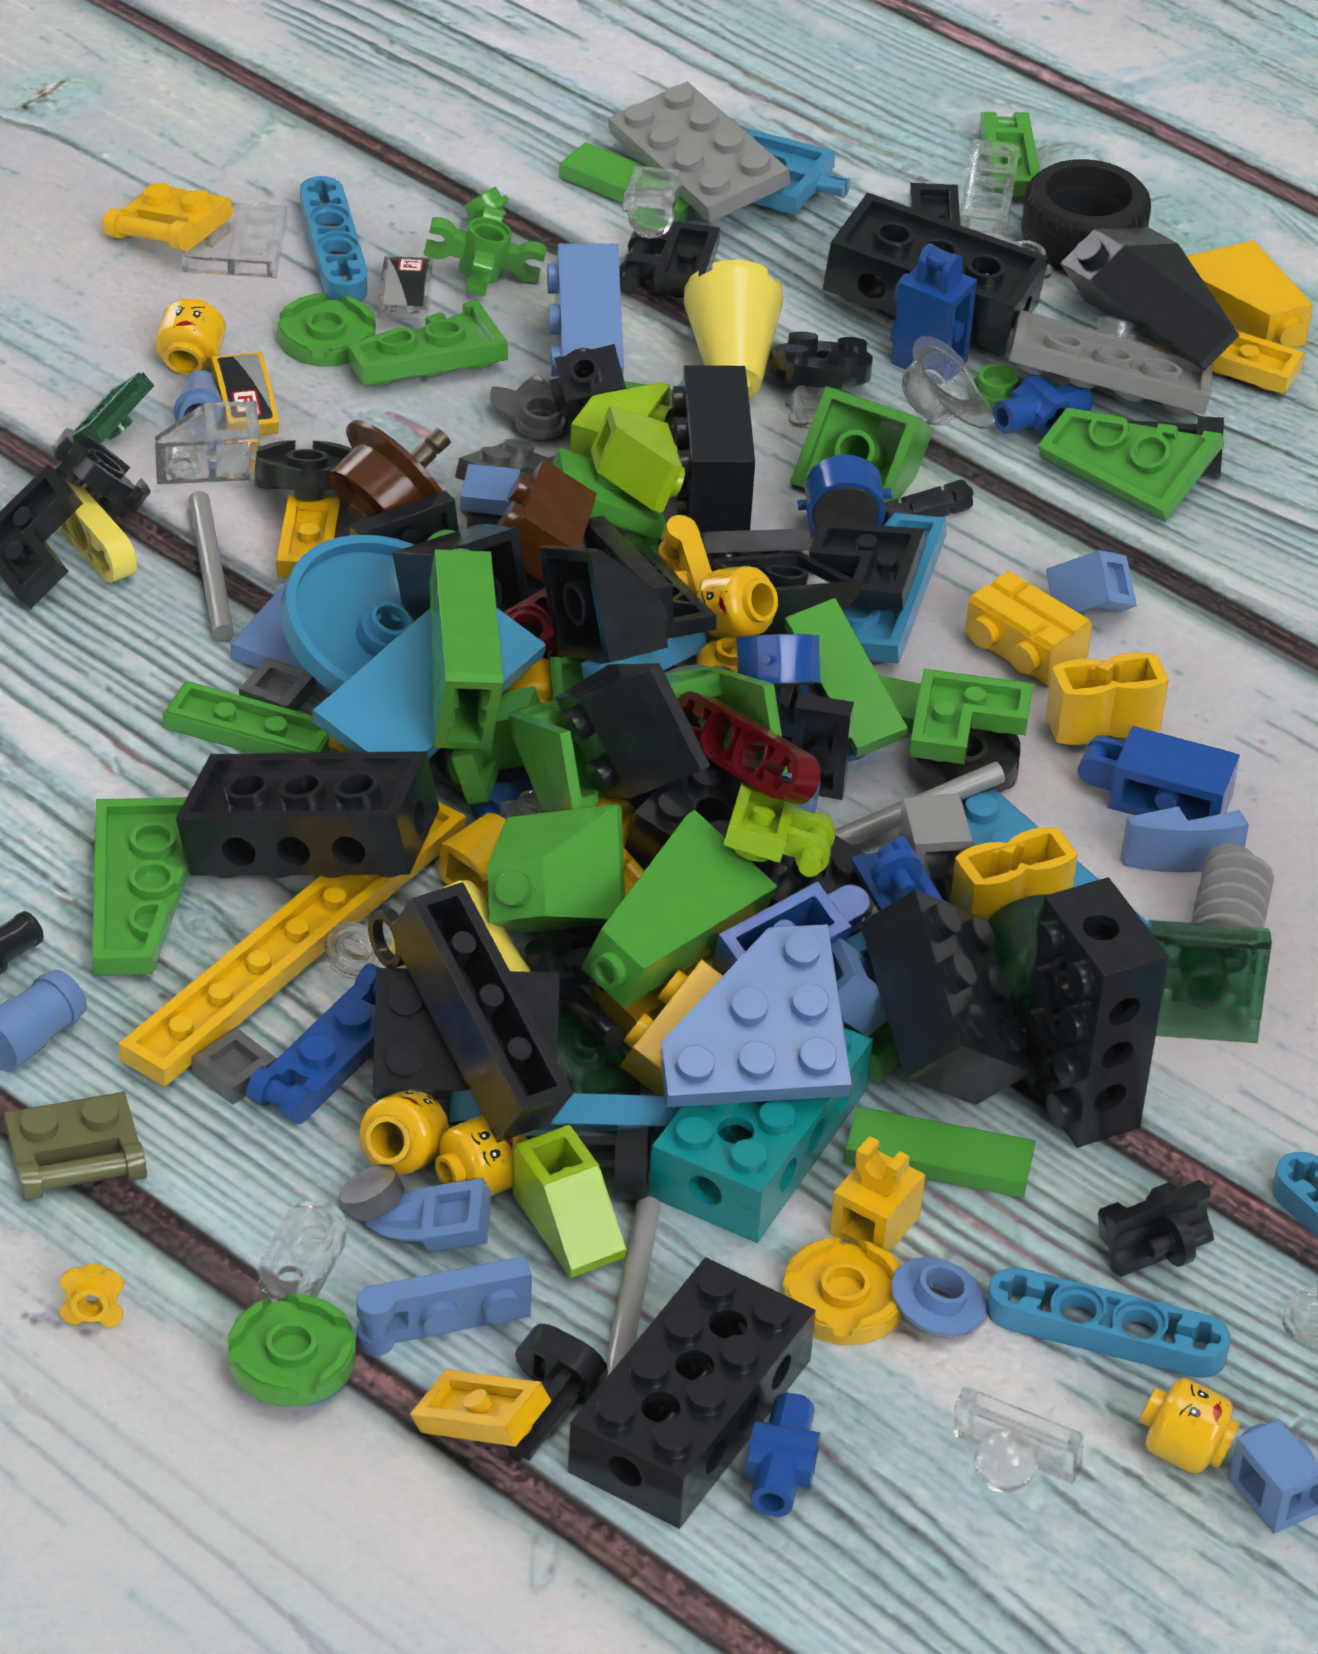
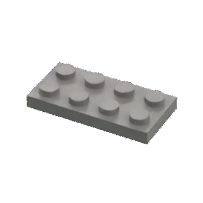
(717, 158)
(1110, 362)

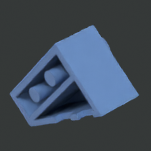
(585, 299)

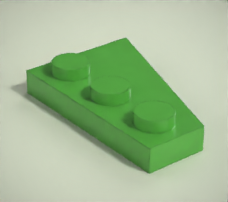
(427, 352)
(1131, 460)

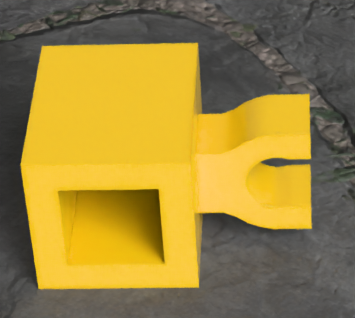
(877, 1198)

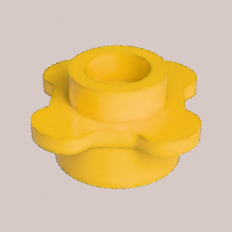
(94, 1281)

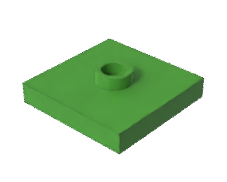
(611, 501)

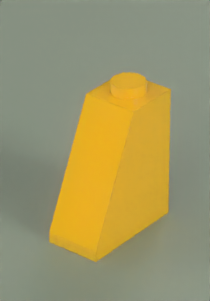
(1255, 293)

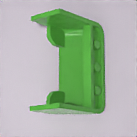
(558, 764)

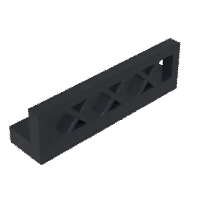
(685, 610)

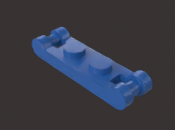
(322, 1055)

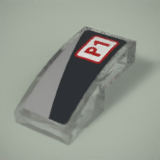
(405, 288)

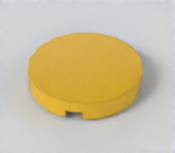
(846, 1288)

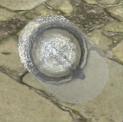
(943, 387)

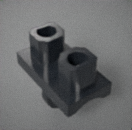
(1157, 1229)

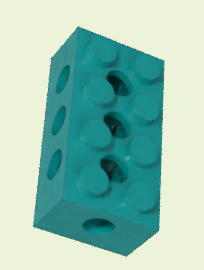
(742, 1181)

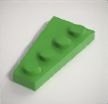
(136, 882)

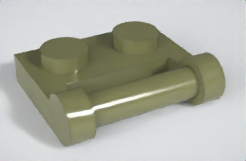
(74, 1143)

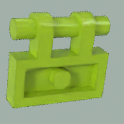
(770, 827)

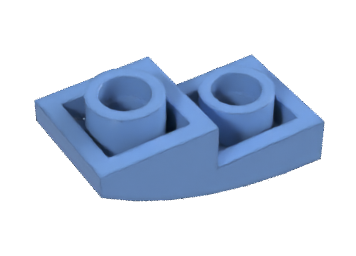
(1173, 844)

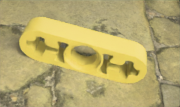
(99, 539)

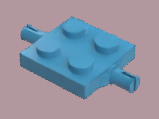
(808, 171)

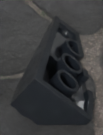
(1153, 285)

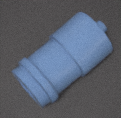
(37, 1016)

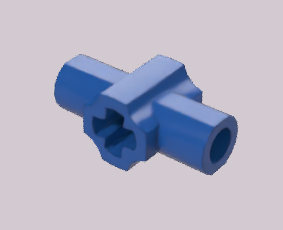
(1039, 405)
(782, 1454)

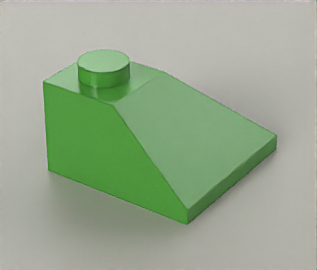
(868, 430)
(557, 870)

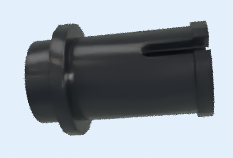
(18, 936)

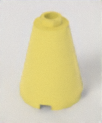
(735, 316)

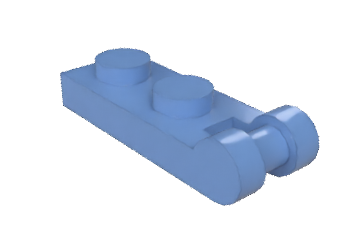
(442, 1303)

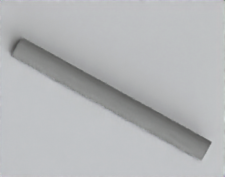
(211, 566)
(889, 817)
(633, 1280)

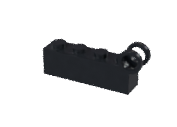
(475, 1008)

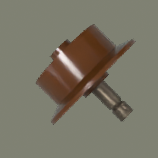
(382, 472)

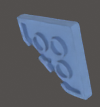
(763, 1028)

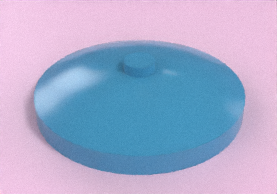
(343, 606)

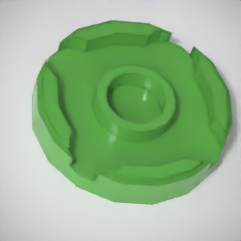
(321, 329)
(291, 1350)

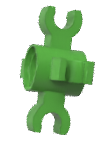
(485, 250)

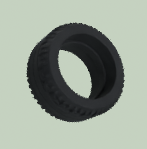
(1077, 197)

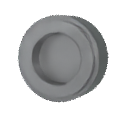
(372, 1193)

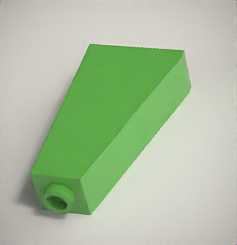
(464, 649)
(676, 912)

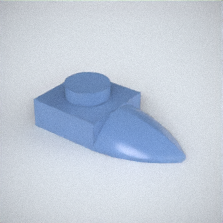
(439, 1216)

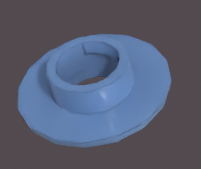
(930, 1311)

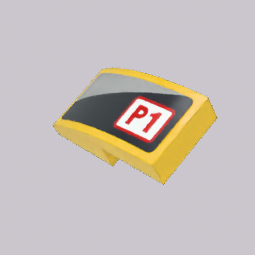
(247, 379)

